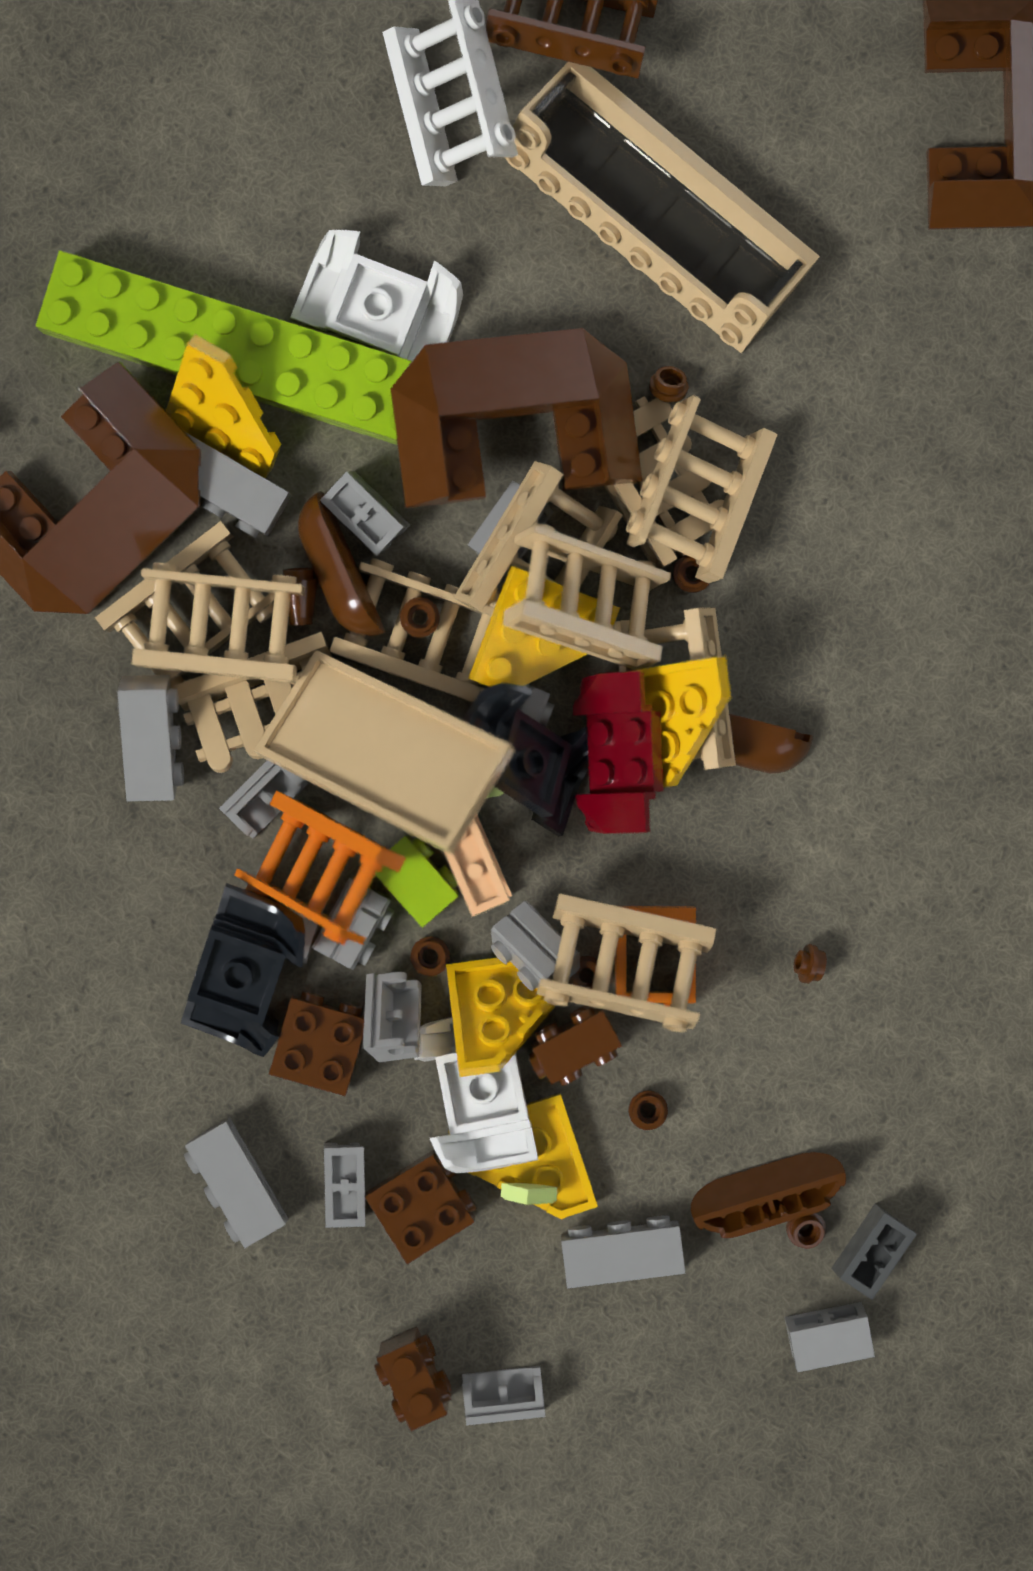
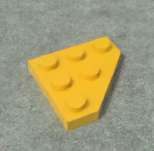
(218, 410)
(518, 656)
(689, 703)
(491, 1014)
(558, 1162)

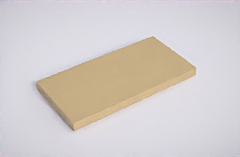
(384, 751)

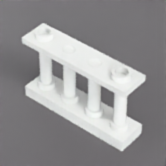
(419, 101)

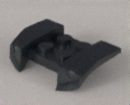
(544, 767)
(243, 968)

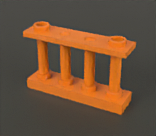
(346, 845)

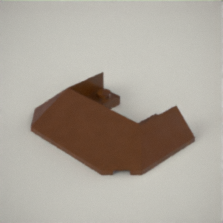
(983, 183)
(509, 377)
(121, 520)

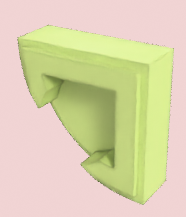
(528, 1193)

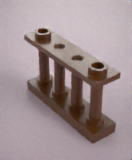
(574, 45)

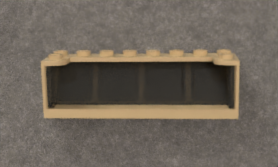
(658, 204)

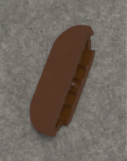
(337, 569)
(767, 746)
(768, 1194)

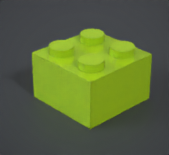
(419, 884)

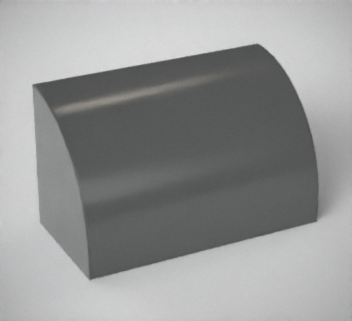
(873, 1251)

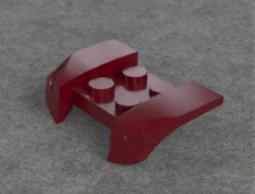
(621, 752)

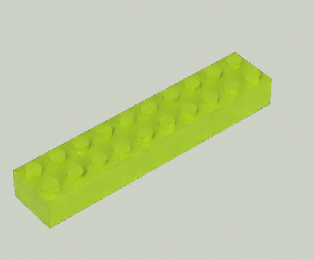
(273, 357)

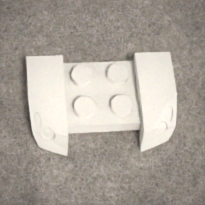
(376, 301)
(483, 1111)

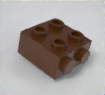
(319, 1043)
(568, 1048)
(421, 1206)
(417, 1387)

